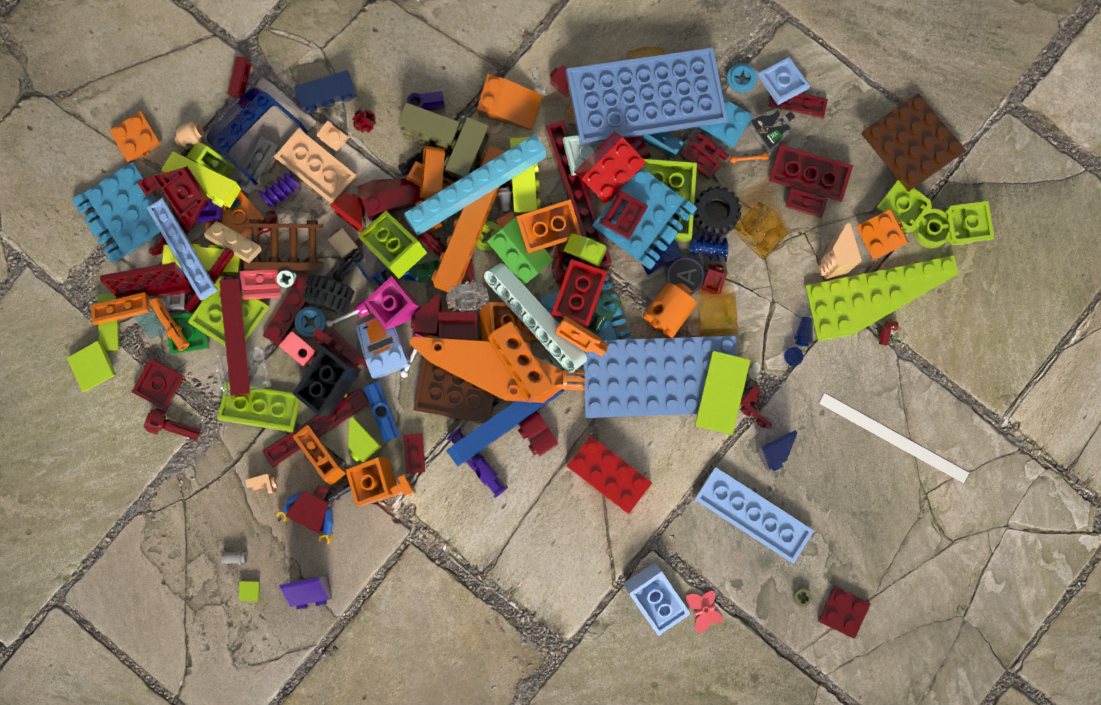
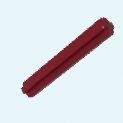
(214, 273)

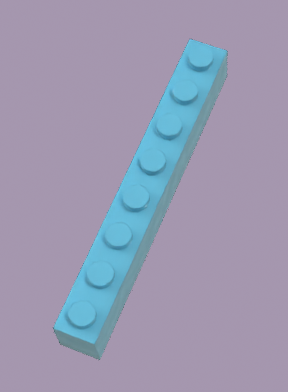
(475, 185)

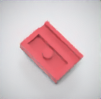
(259, 284)

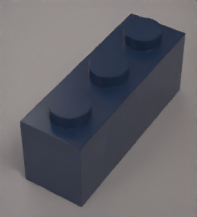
(325, 92)

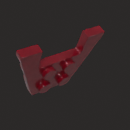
(182, 193)

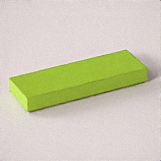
(109, 331)

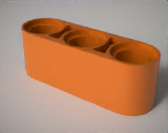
(432, 171)

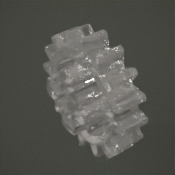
(467, 297)

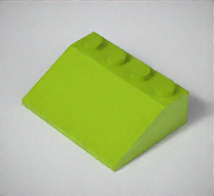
(682, 180)

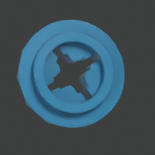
(748, 72)
(309, 312)

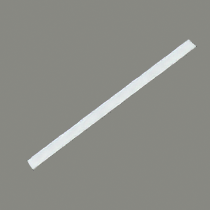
(894, 438)

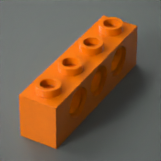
(520, 373)

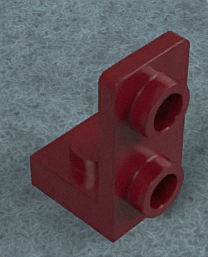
(751, 397)

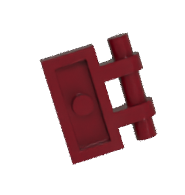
(706, 163)

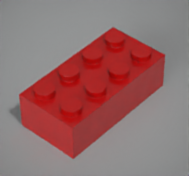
(609, 475)

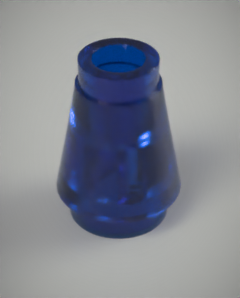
(804, 333)

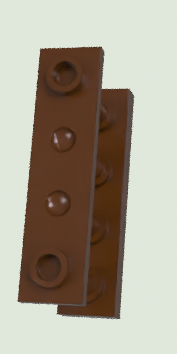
(293, 262)

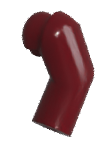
(271, 217)
(886, 330)

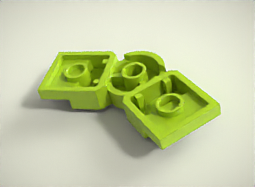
(956, 225)

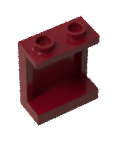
(458, 325)

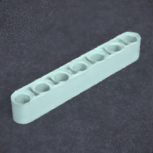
(534, 316)

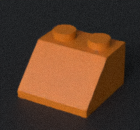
(371, 481)

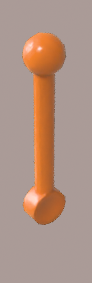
(765, 156)

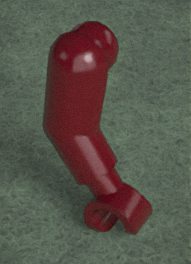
(557, 268)

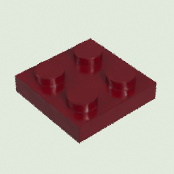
(158, 384)
(844, 612)

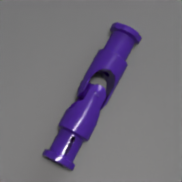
(483, 470)

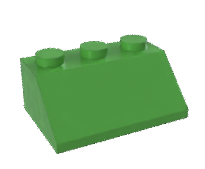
(512, 250)

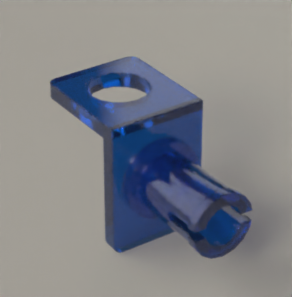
(379, 276)

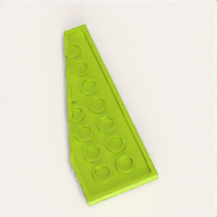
(857, 301)

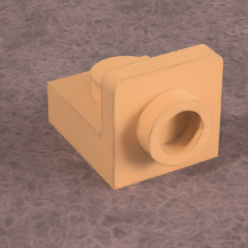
(331, 136)
(258, 483)

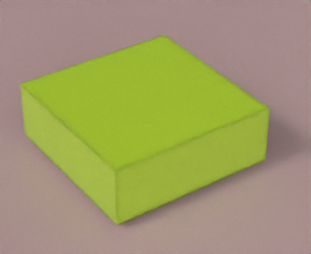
(249, 591)

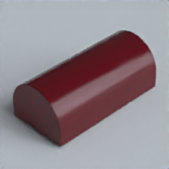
(239, 77)

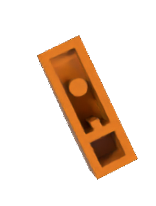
(319, 455)

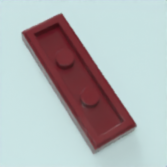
(803, 104)

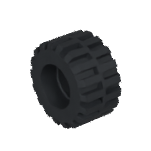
(720, 196)
(328, 294)

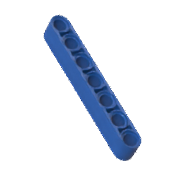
(494, 429)

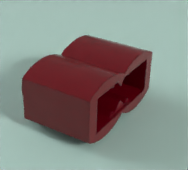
(538, 434)

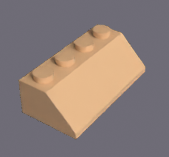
(840, 255)

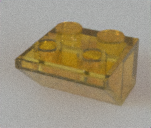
(761, 230)

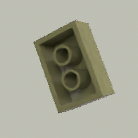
(428, 127)
(467, 149)

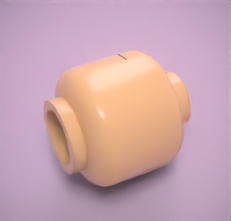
(189, 134)

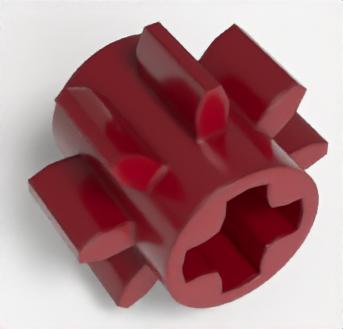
(364, 120)

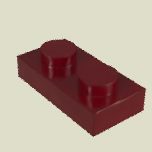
(806, 203)
(414, 453)

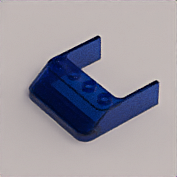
(240, 120)

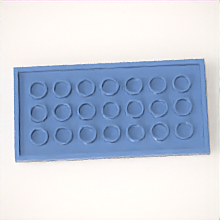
(646, 95)
(650, 376)

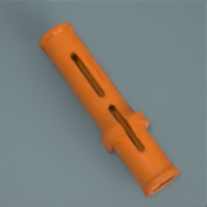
(173, 330)

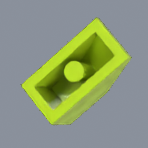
(210, 159)
(585, 249)

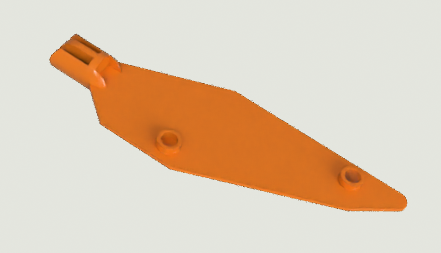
(484, 368)

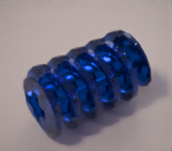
(709, 247)

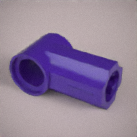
(428, 101)

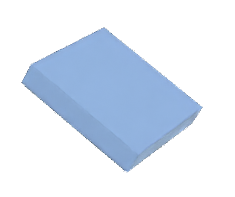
(783, 80)

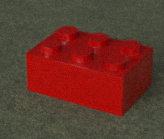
(610, 167)
(579, 293)

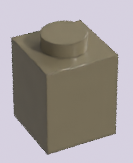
(342, 243)

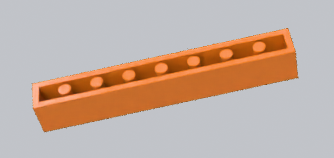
(466, 235)

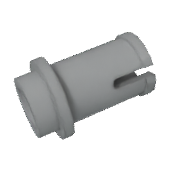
(505, 199)
(234, 557)

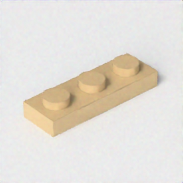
(228, 238)

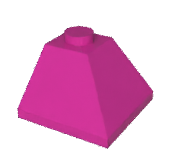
(392, 304)

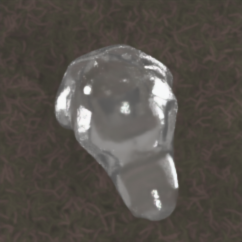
(541, 84)

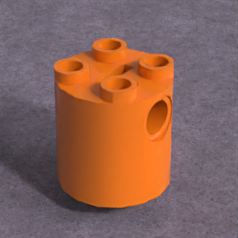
(670, 308)

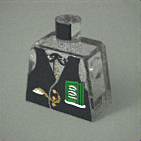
(771, 128)

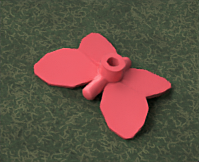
(705, 609)

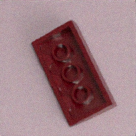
(810, 173)

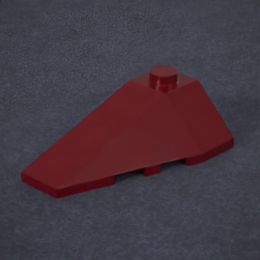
(388, 196)

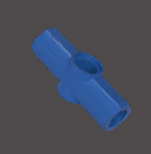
(386, 423)

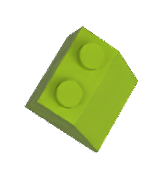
(361, 442)

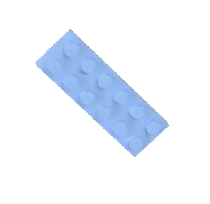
(754, 515)

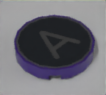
(687, 272)

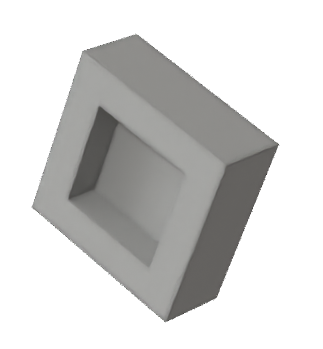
(176, 302)

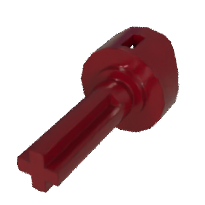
(157, 421)

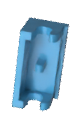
(665, 143)

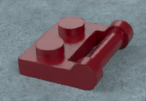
(628, 219)

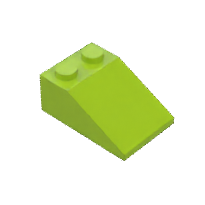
(392, 244)

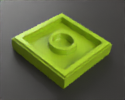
(91, 366)

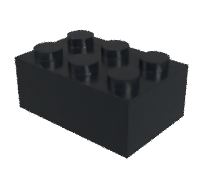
(326, 381)

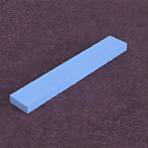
(182, 249)

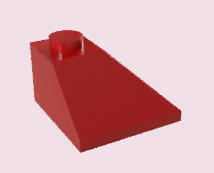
(350, 210)

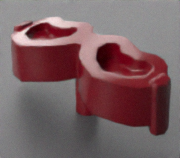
(157, 248)

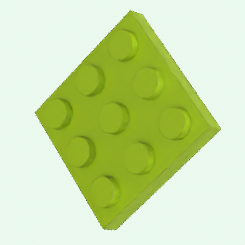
(209, 316)

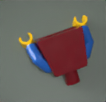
(310, 512)

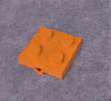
(135, 137)
(882, 234)

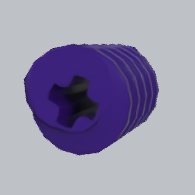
(280, 189)

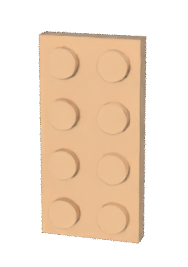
(315, 166)

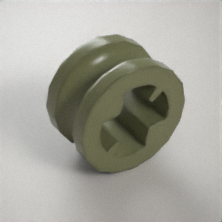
(806, 593)

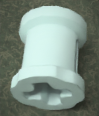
(281, 275)

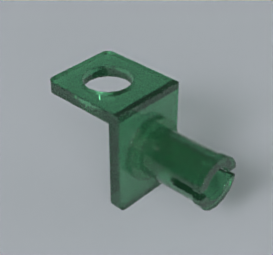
(424, 270)
(603, 314)

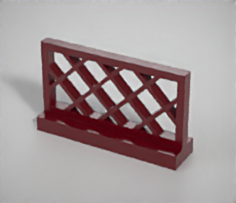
(155, 286)

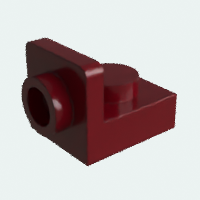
(714, 279)

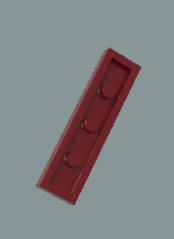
(287, 311)

